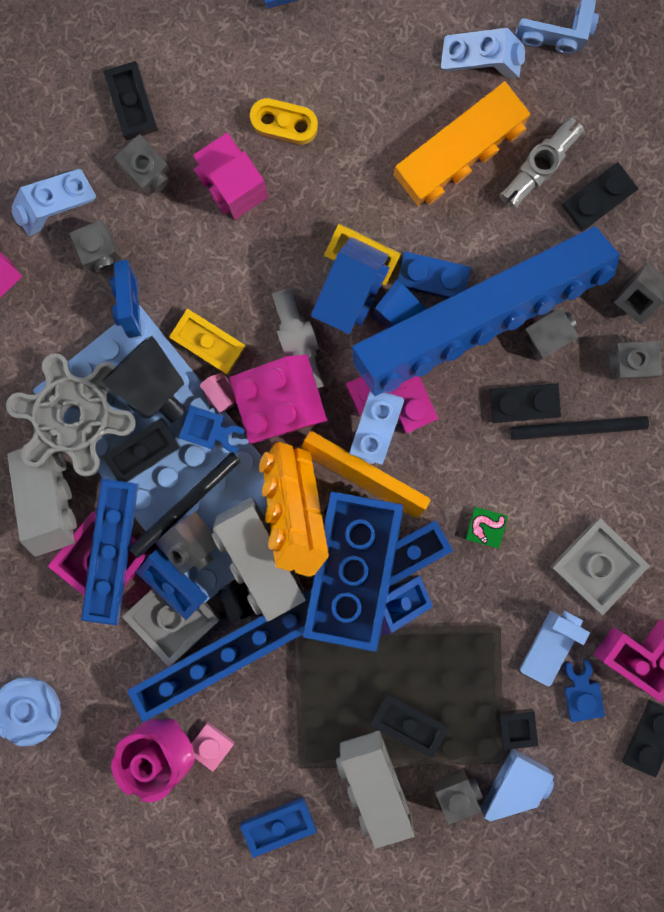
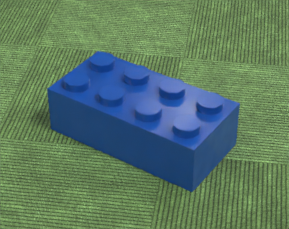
(355, 579)

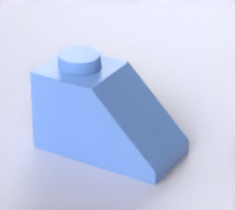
(517, 787)

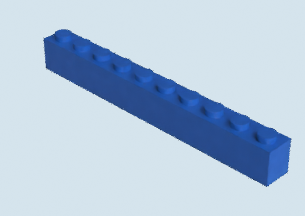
(263, 637)

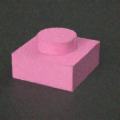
(219, 392)
(211, 746)

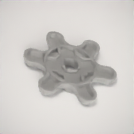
(47, 413)

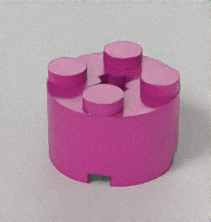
(152, 759)

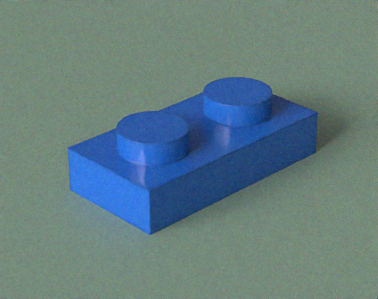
(433, 275)
(125, 290)
(173, 587)
(278, 827)

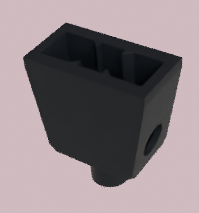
(146, 382)

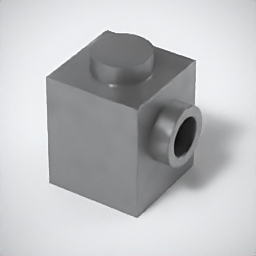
(144, 166)
(96, 246)
(642, 293)
(550, 332)
(634, 360)
(188, 544)
(457, 796)

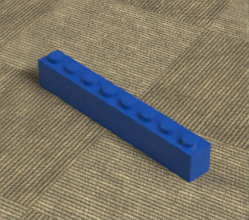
(485, 311)

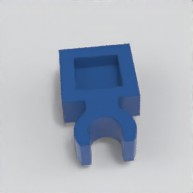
(206, 428)
(583, 697)

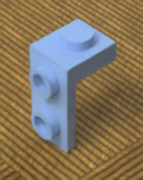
(565, 39)
(484, 49)
(49, 197)
(376, 427)
(552, 646)

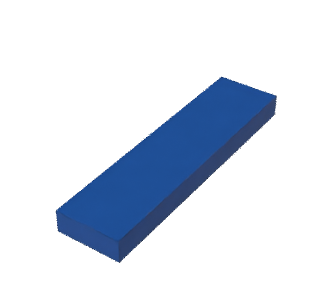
(109, 551)

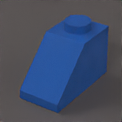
(397, 306)
(404, 604)

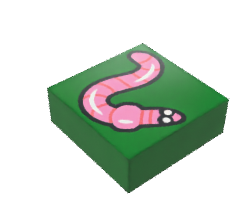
(486, 527)

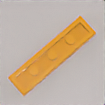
(365, 475)

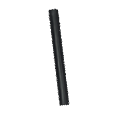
(579, 428)
(184, 505)

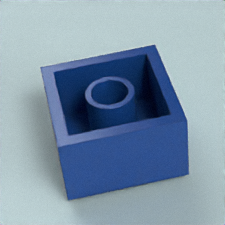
(351, 281)

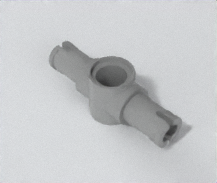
(553, 151)
(295, 332)

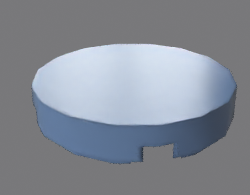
(36, 711)

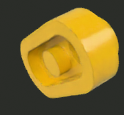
(285, 118)

